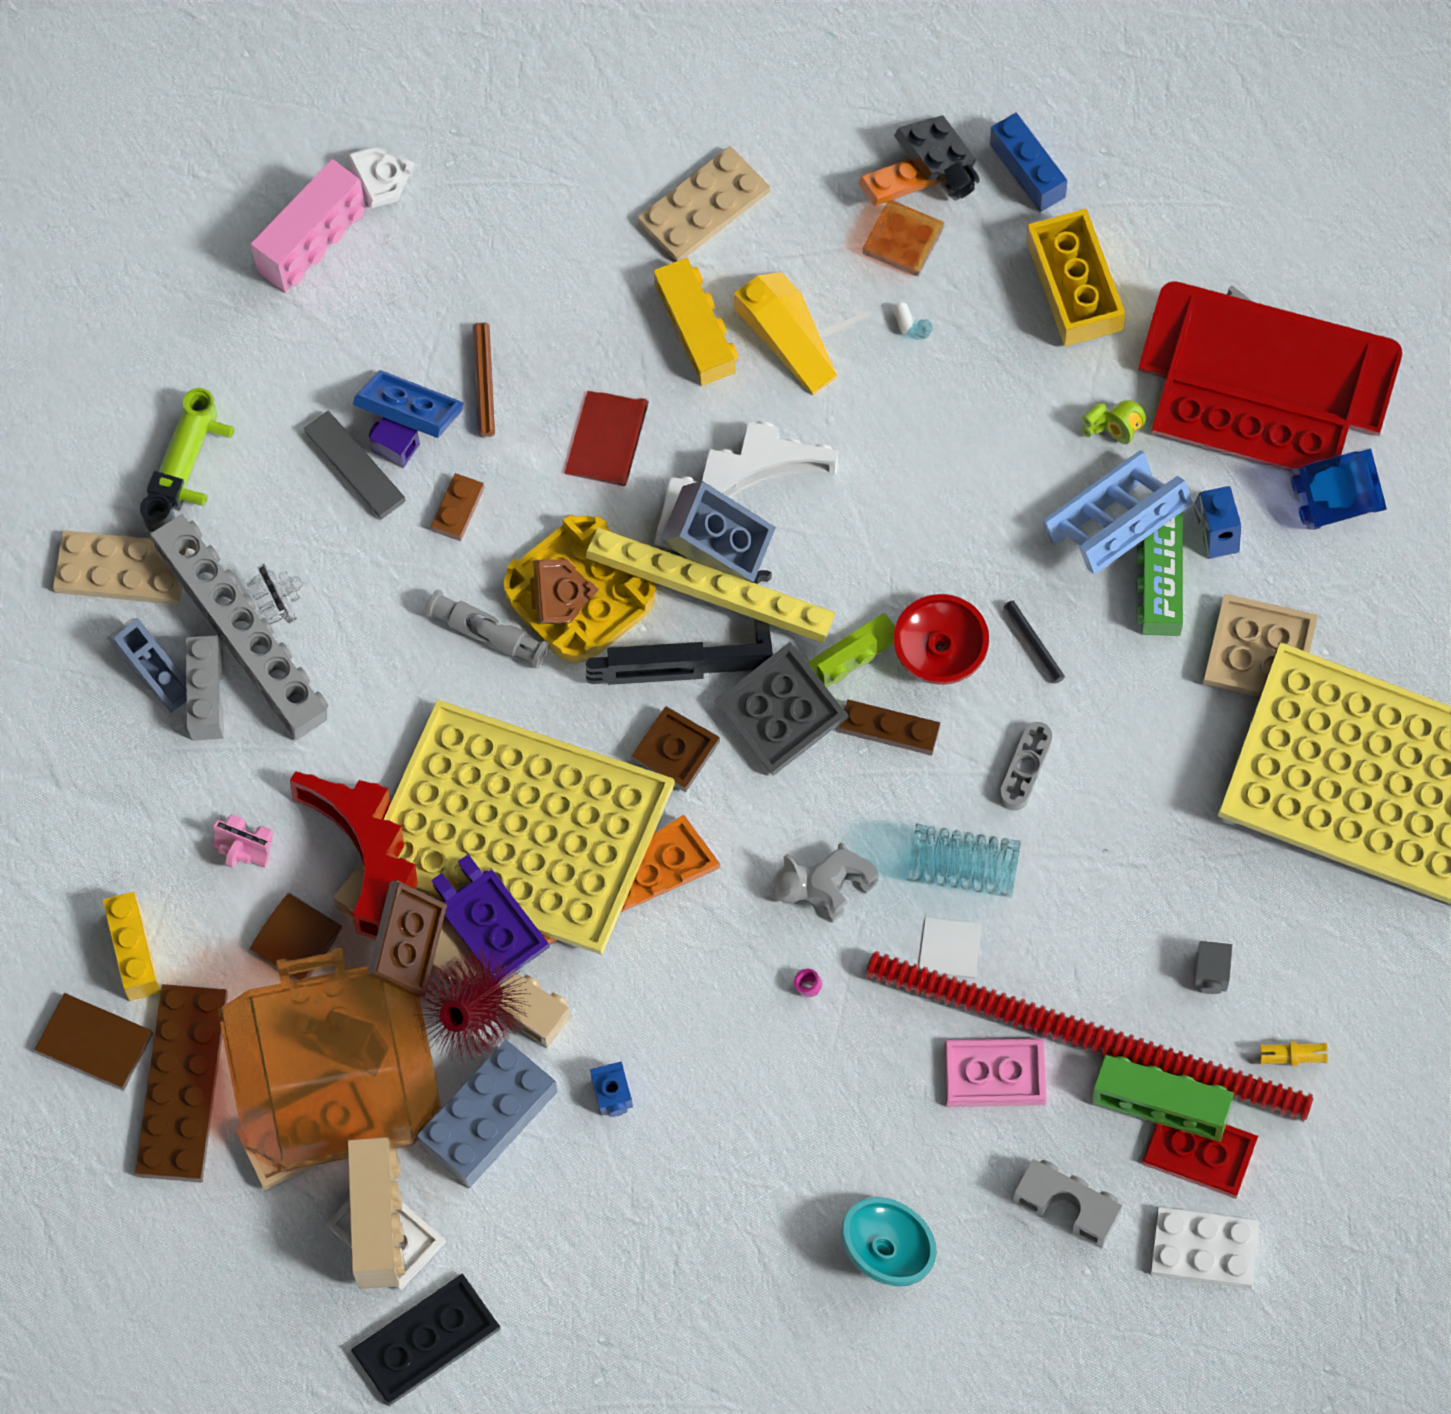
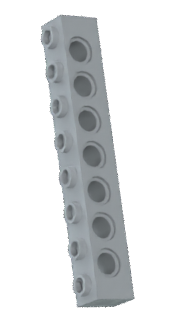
(296, 717)

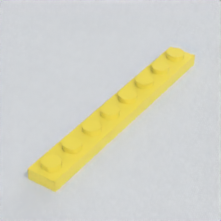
(710, 585)

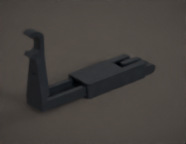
(680, 660)

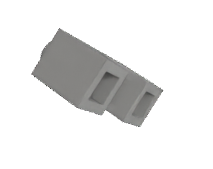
(203, 679)
(1045, 1185)

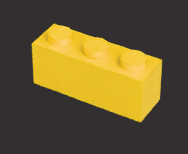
(131, 946)

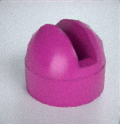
(811, 978)

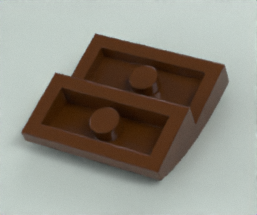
(295, 932)

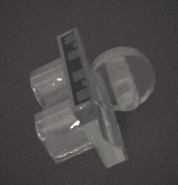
(279, 606)

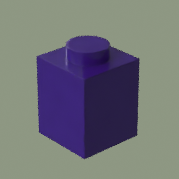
(393, 441)

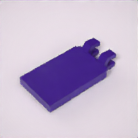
(490, 918)

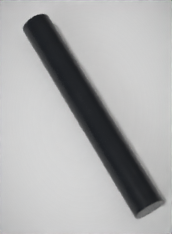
(1034, 642)

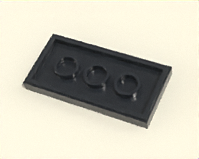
(425, 1339)

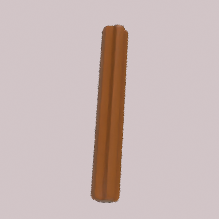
(483, 380)

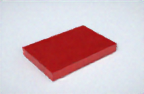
(1201, 1159)

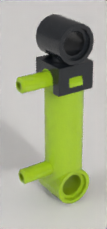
(168, 485)

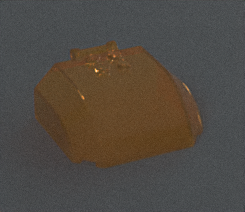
(327, 1063)

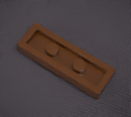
(890, 727)

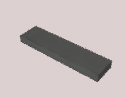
(354, 464)

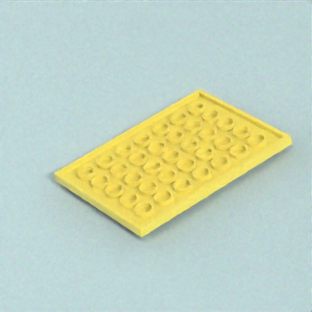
(1349, 771)
(537, 811)

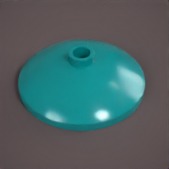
(888, 1241)

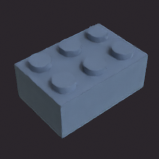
(717, 531)

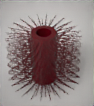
(470, 1004)

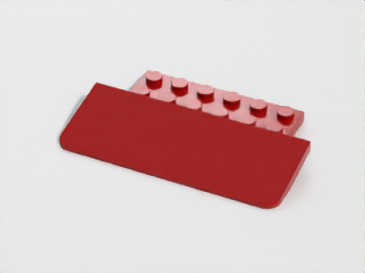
(1263, 377)

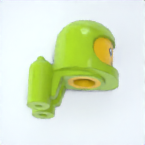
(1119, 421)

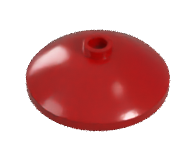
(942, 621)

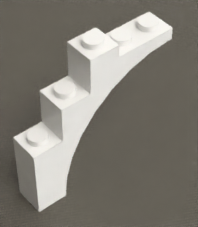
(760, 459)

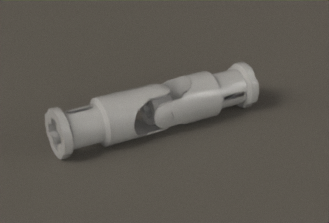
(505, 637)

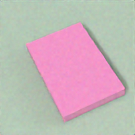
(995, 1072)

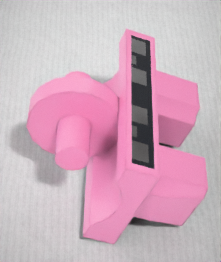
(242, 845)

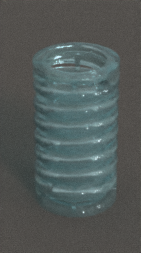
(964, 861)

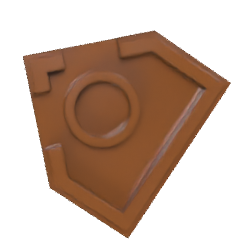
(558, 591)

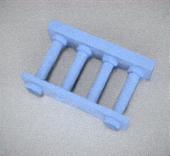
(1128, 529)

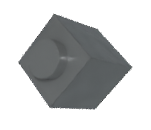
(1213, 967)

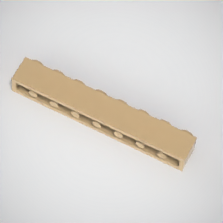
(544, 1015)

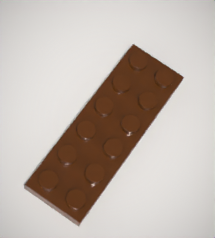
(181, 1084)

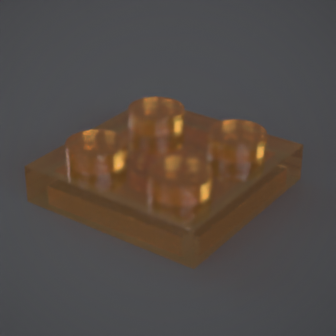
(903, 237)

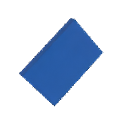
(408, 403)

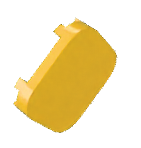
(605, 617)

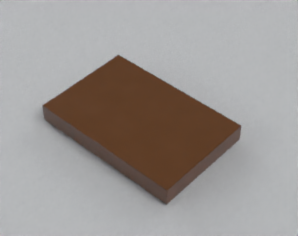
(407, 938)
(93, 1041)

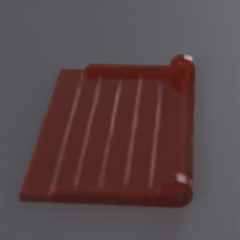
(606, 438)

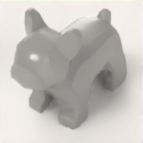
(823, 881)

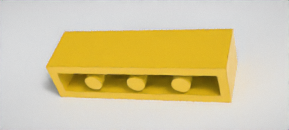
(695, 322)

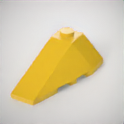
(785, 325)

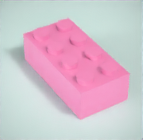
(308, 226)

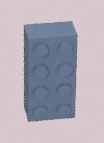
(487, 1113)

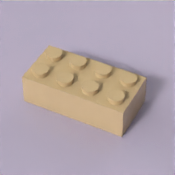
(374, 1219)

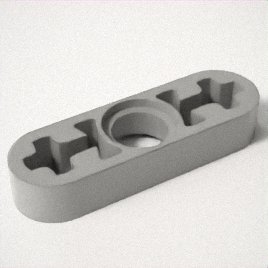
(1026, 789)

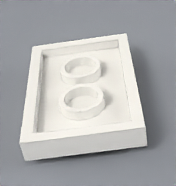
(419, 1243)
(1204, 1247)

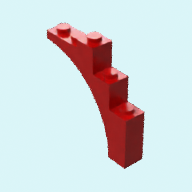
(379, 841)

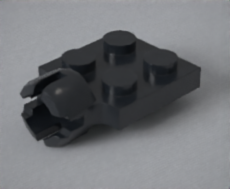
(940, 155)

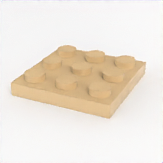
(1248, 641)

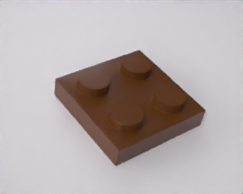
(675, 748)

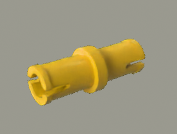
(1293, 1053)

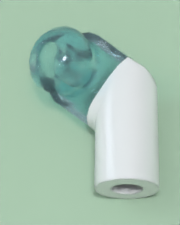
(910, 327)

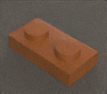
(457, 507)

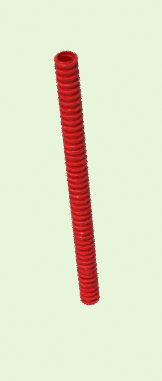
(1085, 1034)

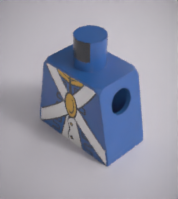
(1218, 515)

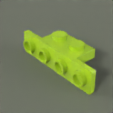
(853, 651)

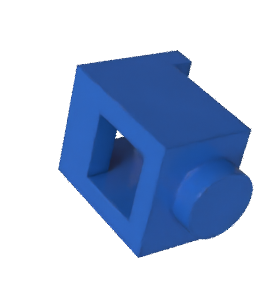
(608, 1076)

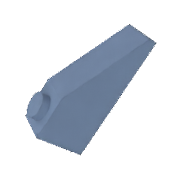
(150, 663)

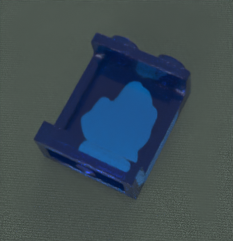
(1338, 488)

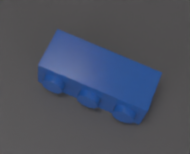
(1028, 162)

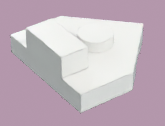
(380, 175)

